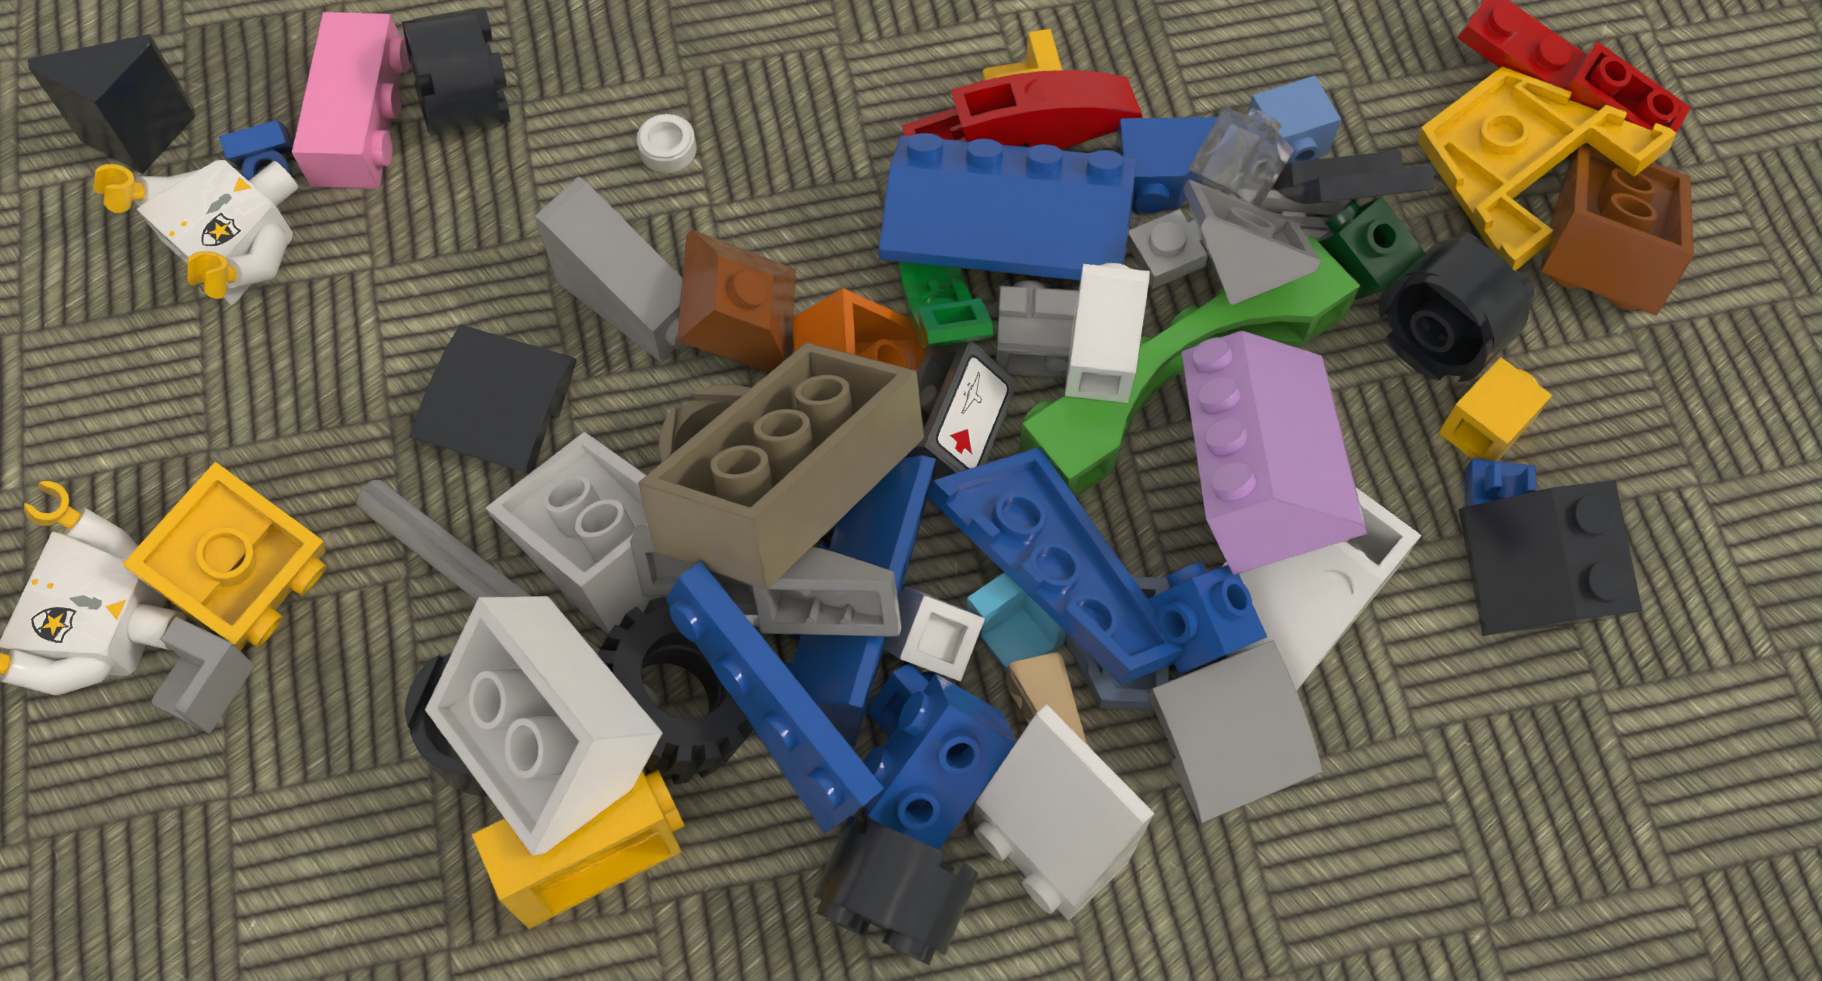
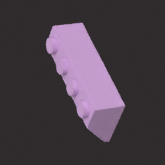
(1269, 450)

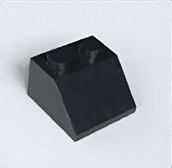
(1550, 558)

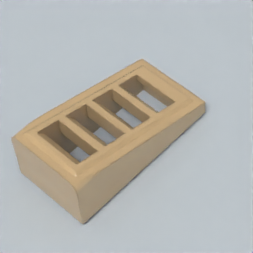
(1042, 682)

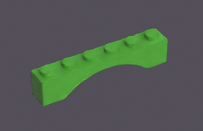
(1086, 434)

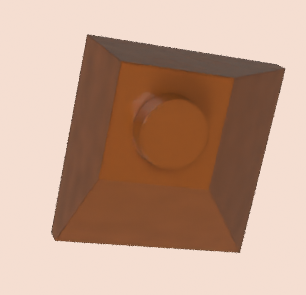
(736, 303)

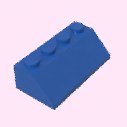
(1006, 206)
(881, 532)

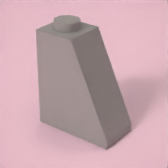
(612, 268)

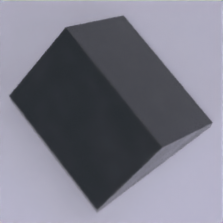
(117, 98)

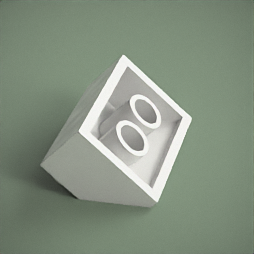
(539, 719)

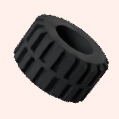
(686, 743)

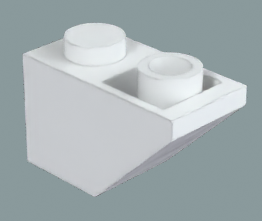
(1106, 332)

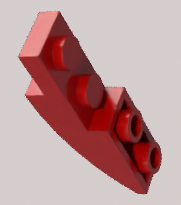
(1595, 78)
(1035, 109)

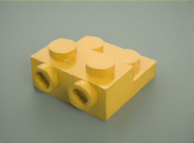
(229, 558)

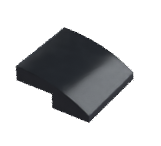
(1352, 178)
(493, 398)

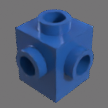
(1206, 614)

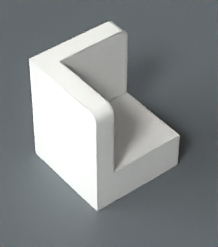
(934, 634)

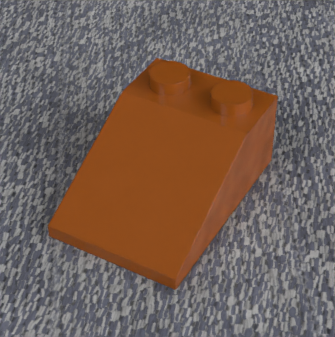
(1620, 231)

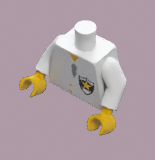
(210, 220)
(80, 607)

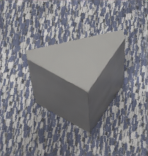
(1249, 244)

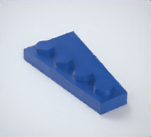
(1055, 553)
(783, 715)

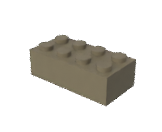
(783, 464)

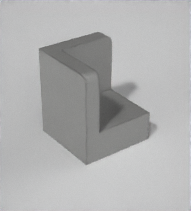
(203, 677)

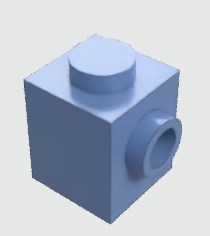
(1305, 116)

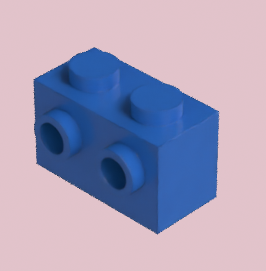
(937, 761)

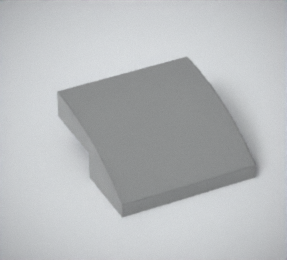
(1236, 731)

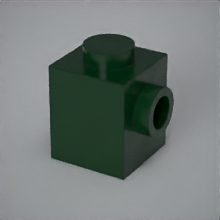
(1370, 244)

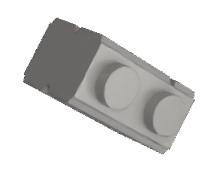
(1034, 329)

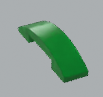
(942, 305)

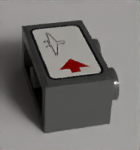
(961, 406)

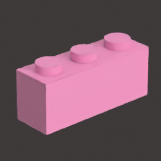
(351, 101)

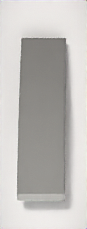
(815, 596)

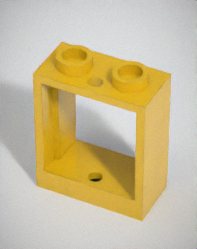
(594, 858)

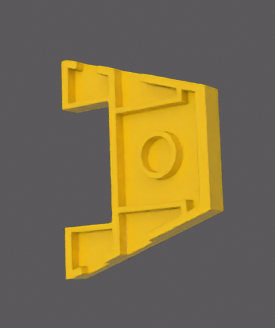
(1509, 137)

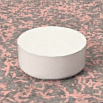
(666, 143)

